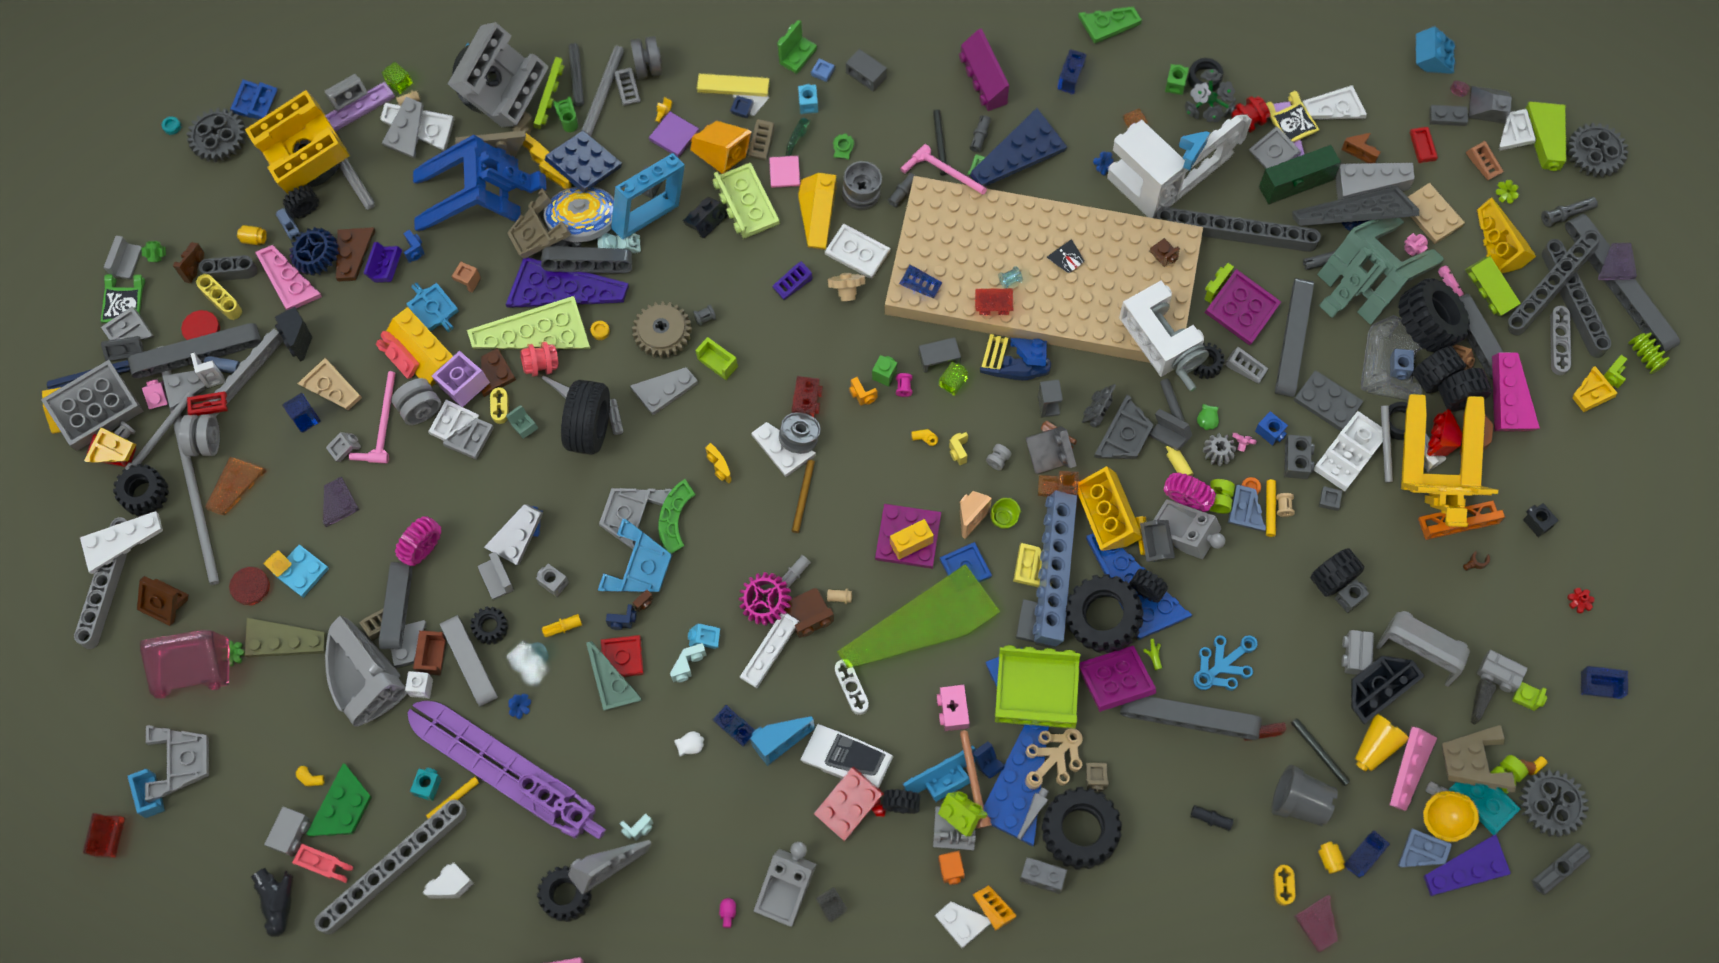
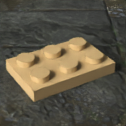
(1435, 214)

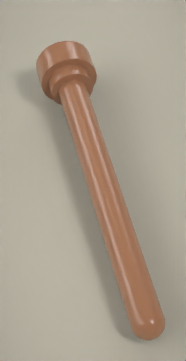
(983, 822)

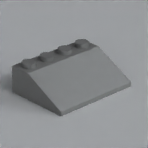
(91, 403)

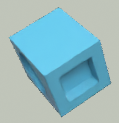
(808, 105)

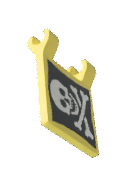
(1294, 120)

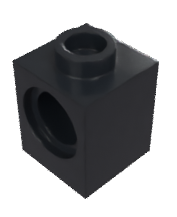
(1537, 526)

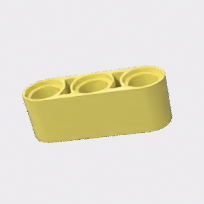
(224, 302)

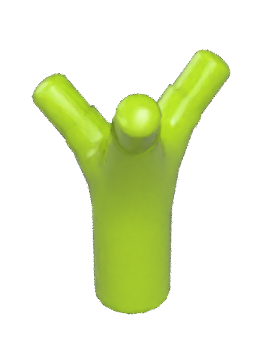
(1154, 654)

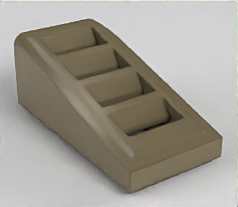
(761, 128)
(365, 623)

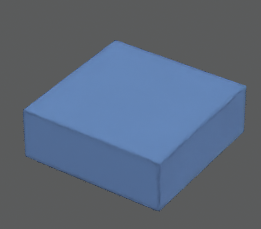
(822, 70)

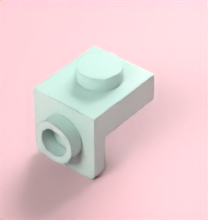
(641, 828)

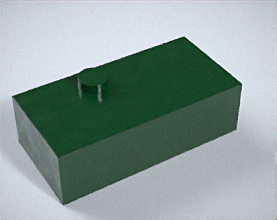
(1299, 174)

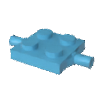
(432, 307)

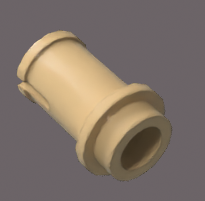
(413, 95)
(839, 596)

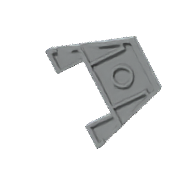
(628, 505)
(185, 760)

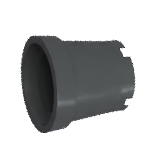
(1303, 797)

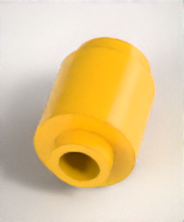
(252, 235)
(1332, 857)

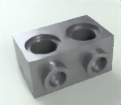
(1043, 875)

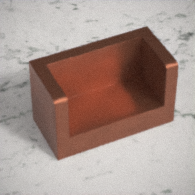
(430, 652)

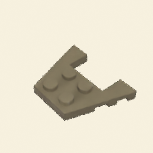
(530, 233)
(1467, 760)

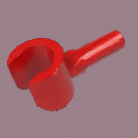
(878, 810)

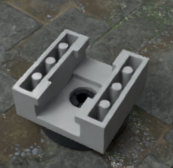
(510, 76)

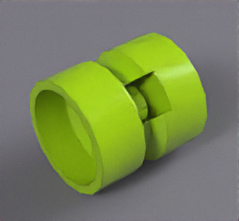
(1224, 492)
(1513, 765)

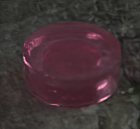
(1459, 88)

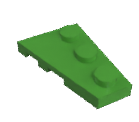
(1107, 24)

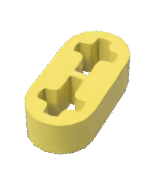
(494, 405)

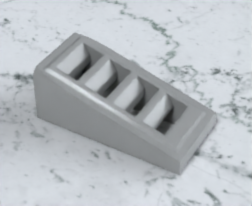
(624, 74)
(1243, 370)

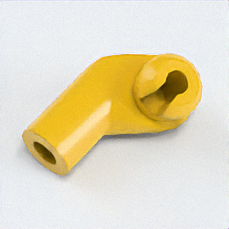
(926, 435)

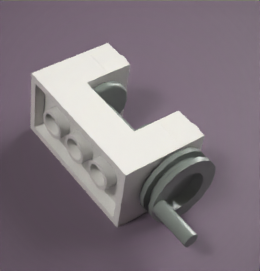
(1162, 346)

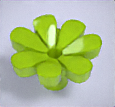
(1507, 191)

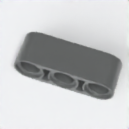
(236, 271)

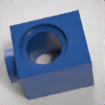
(1268, 421)

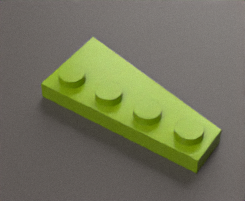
(547, 100)

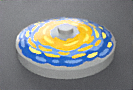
(585, 214)

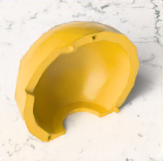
(1450, 816)

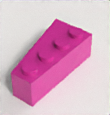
(1511, 395)

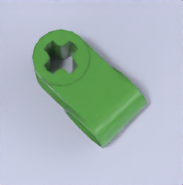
(566, 112)

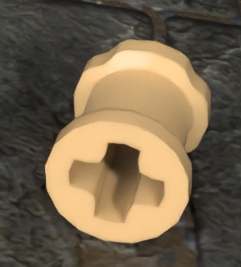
(1285, 504)

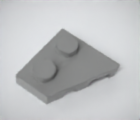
(406, 654)

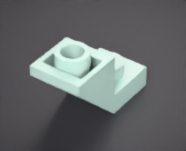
(610, 241)
(681, 668)

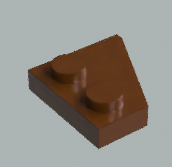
(188, 266)
(496, 371)

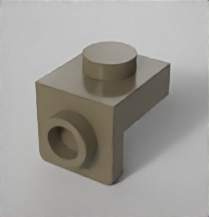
(525, 123)
(1096, 776)

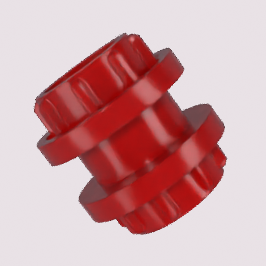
(1255, 109)

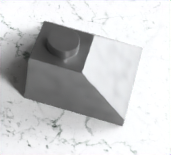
(1489, 104)

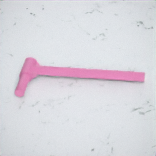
(924, 153)
(379, 455)

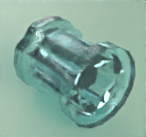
(1010, 277)

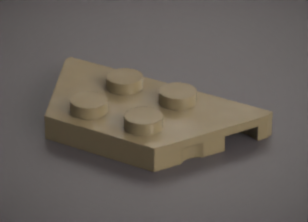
(507, 141)

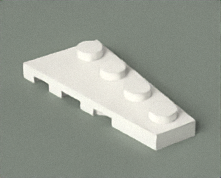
(434, 127)
(109, 543)

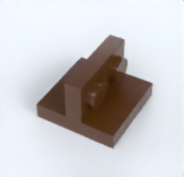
(159, 600)

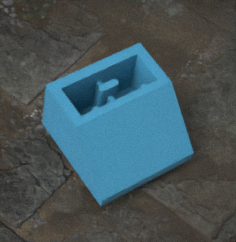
(1435, 51)

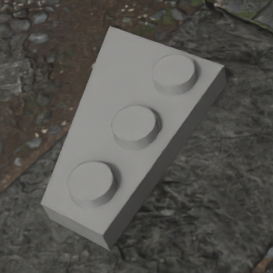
(404, 130)

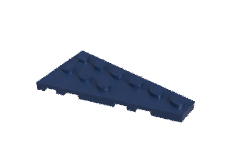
(1024, 147)

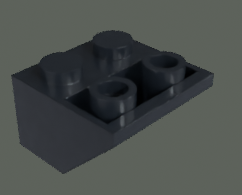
(294, 332)

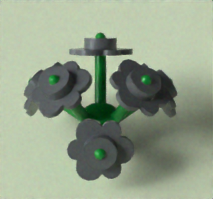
(1203, 93)

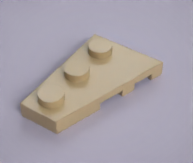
(331, 385)

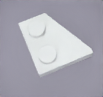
(1517, 131)
(450, 420)
(962, 923)

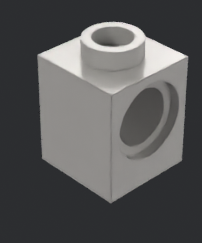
(557, 585)

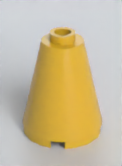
(1379, 743)

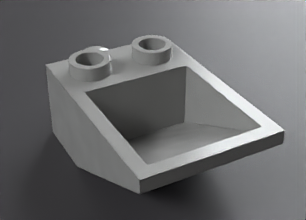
(1191, 529)
(783, 888)

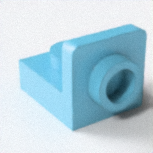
(704, 634)

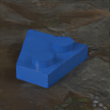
(1031, 350)

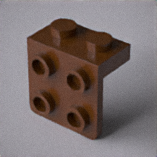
(810, 612)

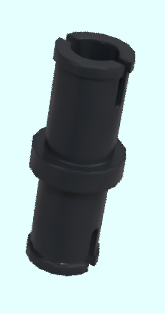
(1211, 818)

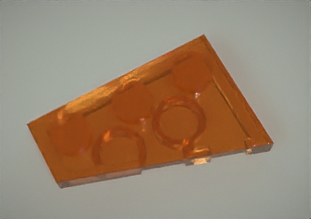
(232, 483)

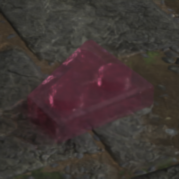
(1319, 923)

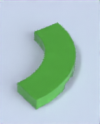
(669, 516)

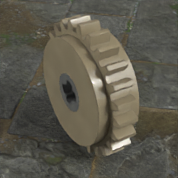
(675, 332)

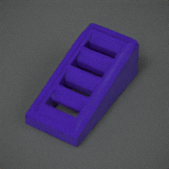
(802, 280)

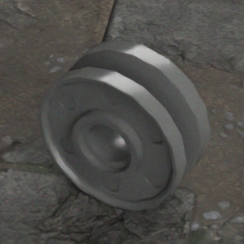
(799, 433)

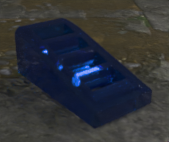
(911, 284)

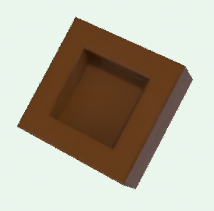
(643, 601)

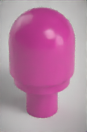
(727, 912)

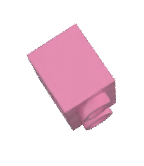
(953, 696)

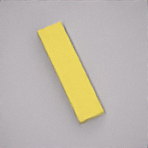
(733, 85)

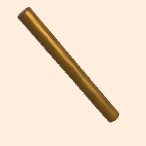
(803, 496)

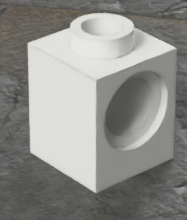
(419, 684)

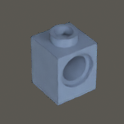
(1404, 357)

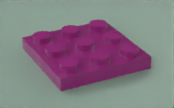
(1242, 307)
(898, 518)
(1116, 678)

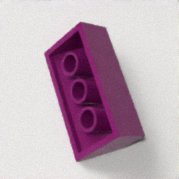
(984, 71)

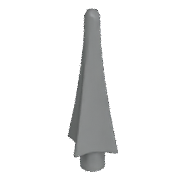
(563, 390)
(1037, 804)

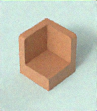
(467, 275)

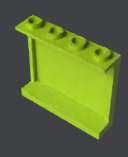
(1037, 687)

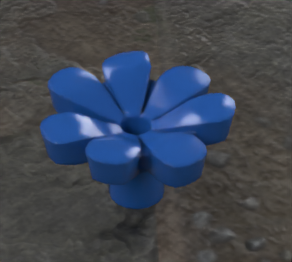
(1103, 162)
(519, 705)

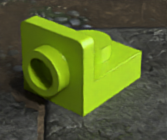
(1613, 374)
(1530, 696)

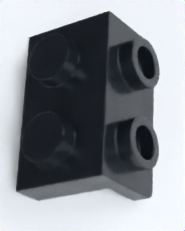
(706, 216)

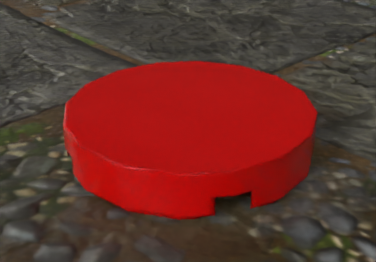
(199, 324)

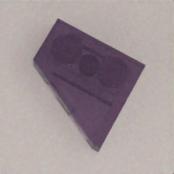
(1619, 263)
(337, 502)

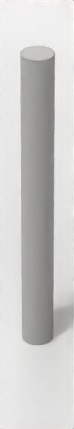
(1386, 443)

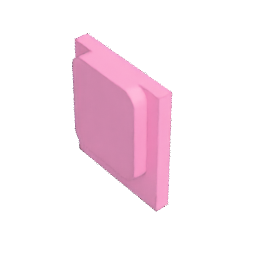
(784, 171)

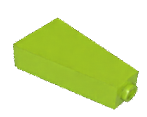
(1550, 133)

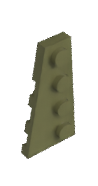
(277, 639)

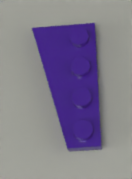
(1472, 867)

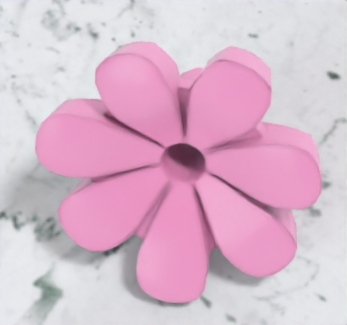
(1243, 441)

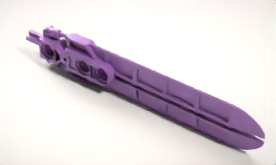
(546, 810)

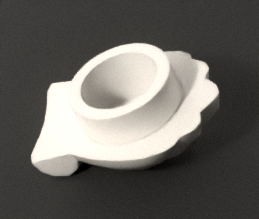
(690, 743)

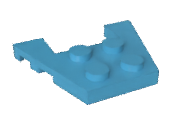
(646, 565)

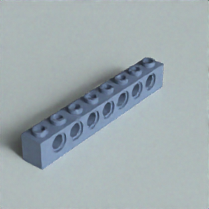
(1066, 505)

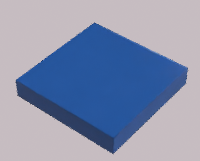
(971, 557)

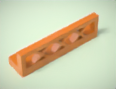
(1474, 522)

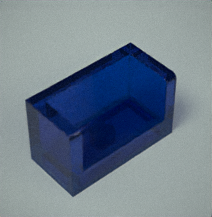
(1071, 71)
(301, 412)
(1604, 682)
(1366, 854)

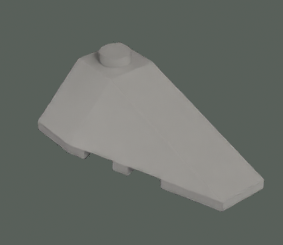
(600, 866)

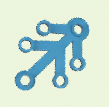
(1223, 665)

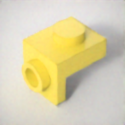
(957, 451)

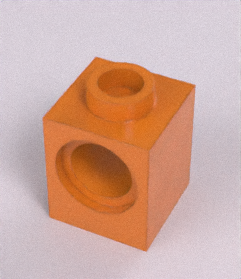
(951, 868)

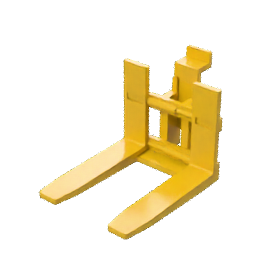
(1444, 485)

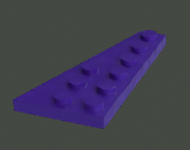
(541, 287)

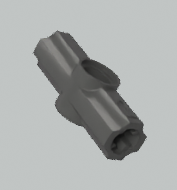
(1552, 876)

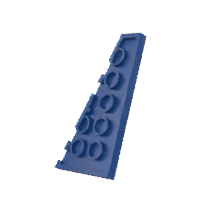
(1010, 796)

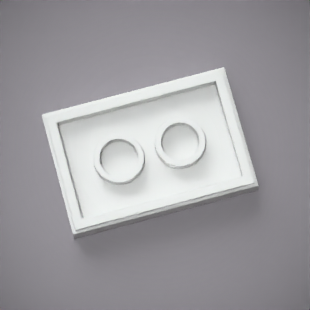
(857, 251)

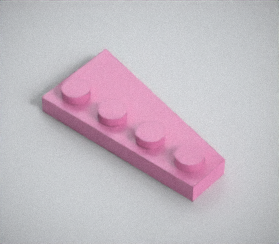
(286, 279)
(1412, 766)

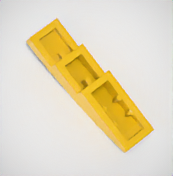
(538, 154)

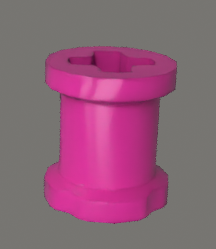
(904, 385)

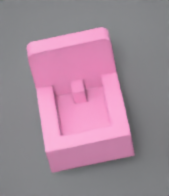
(155, 394)

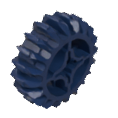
(309, 248)

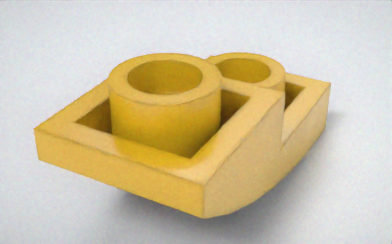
(720, 465)

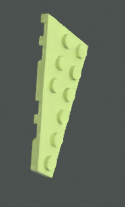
(552, 323)

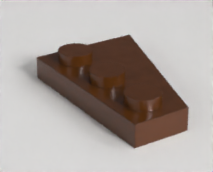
(352, 248)

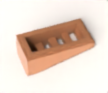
(1487, 153)

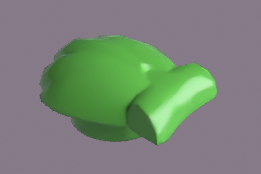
(843, 146)
(1208, 417)

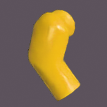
(307, 779)

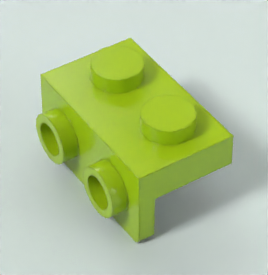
(1213, 288)
(961, 812)

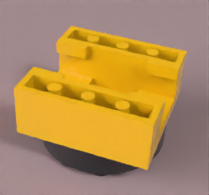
(298, 143)

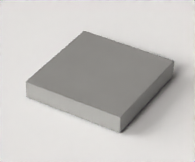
(1274, 149)

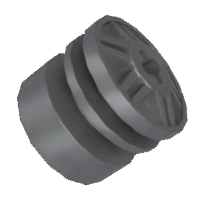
(861, 185)

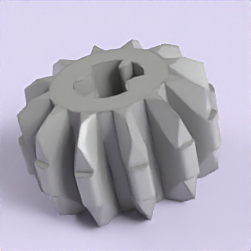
(1219, 456)

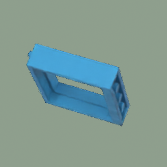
(627, 222)

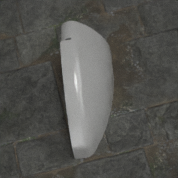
(359, 674)

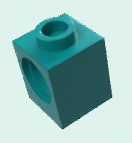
(426, 792)

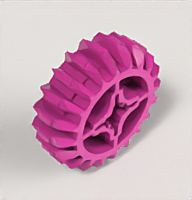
(1189, 491)
(418, 541)
(772, 594)

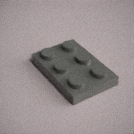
(1328, 400)

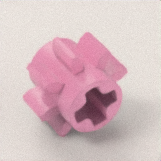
(1416, 244)

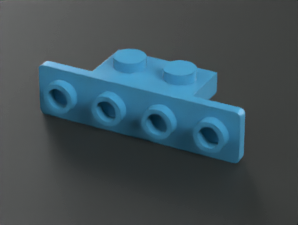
(942, 778)

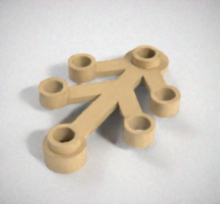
(1056, 755)

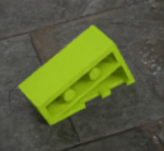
(1492, 286)

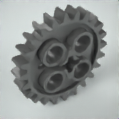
(216, 135)
(1597, 149)
(1570, 811)

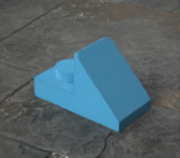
(1193, 145)

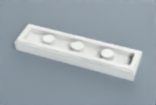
(769, 650)

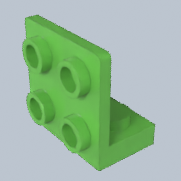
(795, 49)

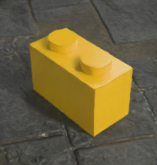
(911, 539)

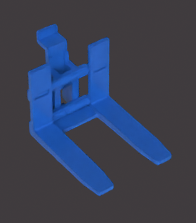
(476, 156)

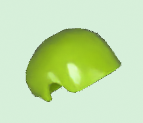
(1005, 513)

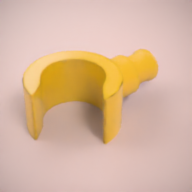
(663, 109)

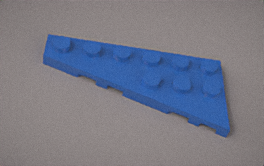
(1156, 615)

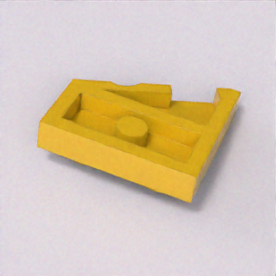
(1593, 391)
(109, 448)

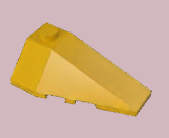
(816, 204)
(1502, 239)

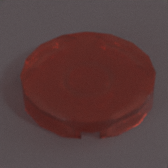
(249, 585)

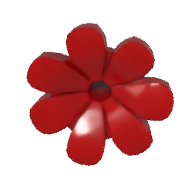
(1581, 600)

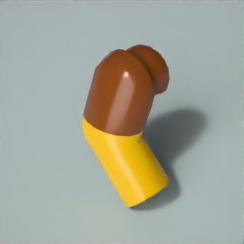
(1534, 767)

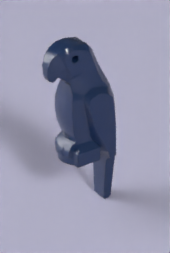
(1018, 369)

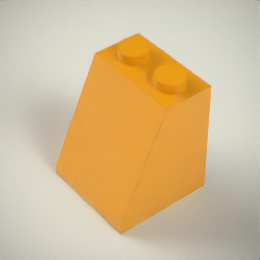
(721, 145)

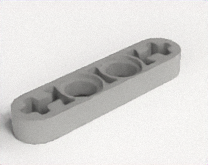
(1564, 340)

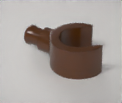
(1474, 564)

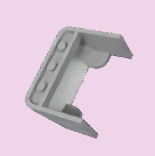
(1427, 643)

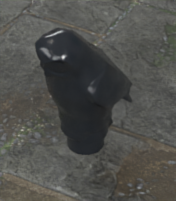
(274, 900)

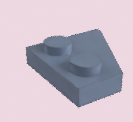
(1245, 509)
(1423, 850)

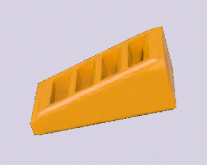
(997, 918)

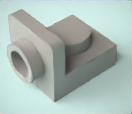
(342, 445)

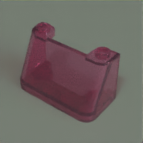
(185, 661)

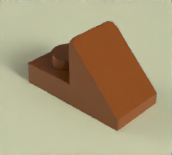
(1358, 148)

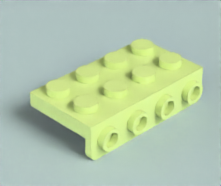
(745, 200)

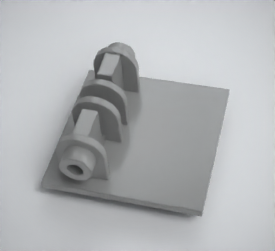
(949, 837)

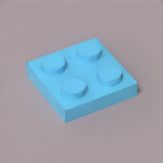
(304, 571)

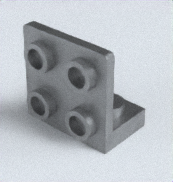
(1050, 450)

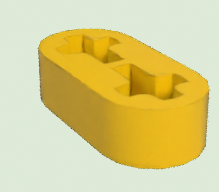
(1289, 884)

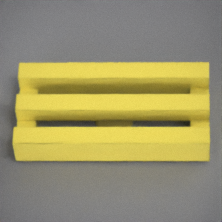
(998, 340)

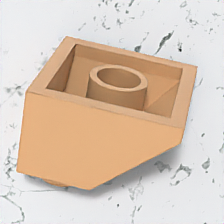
(973, 511)

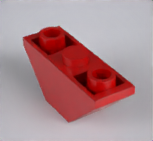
(1445, 435)

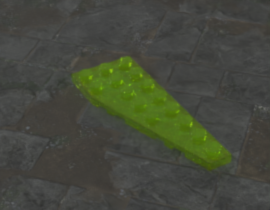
(938, 615)

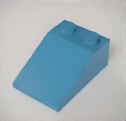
(779, 737)

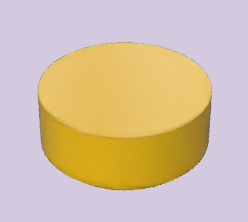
(600, 330)

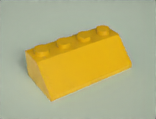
(419, 343)
(1108, 510)

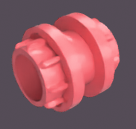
(539, 359)

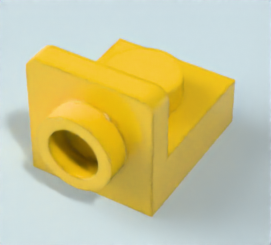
(277, 563)

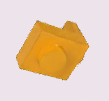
(858, 391)

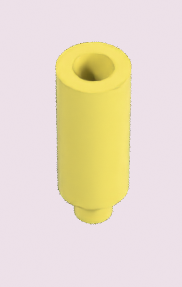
(1178, 461)

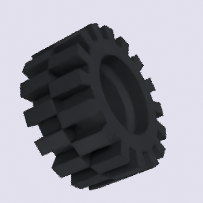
(301, 201)
(1214, 369)
(1148, 585)
(496, 634)
(901, 801)

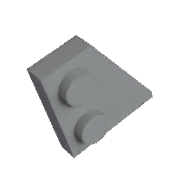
(127, 325)
(179, 384)
(471, 438)

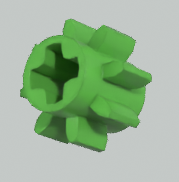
(153, 251)

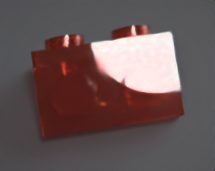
(994, 300)
(103, 836)

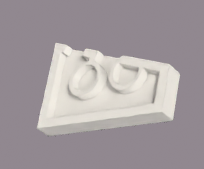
(1336, 105)
(785, 460)

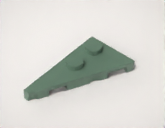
(612, 686)

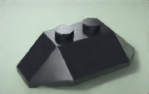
(1381, 685)

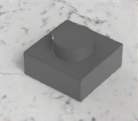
(1330, 498)

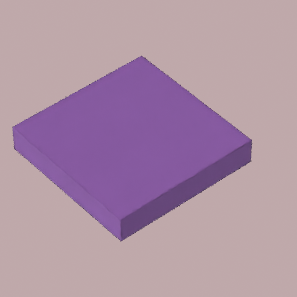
(673, 134)

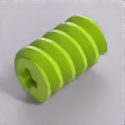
(1649, 352)

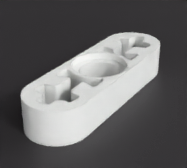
(852, 702)

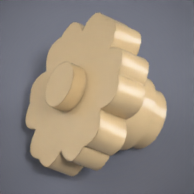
(846, 285)

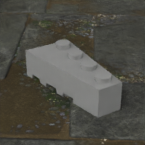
(1369, 177)

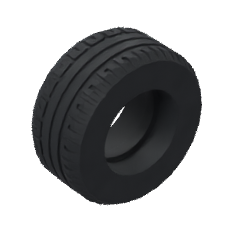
(585, 417)

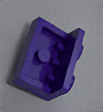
(382, 262)

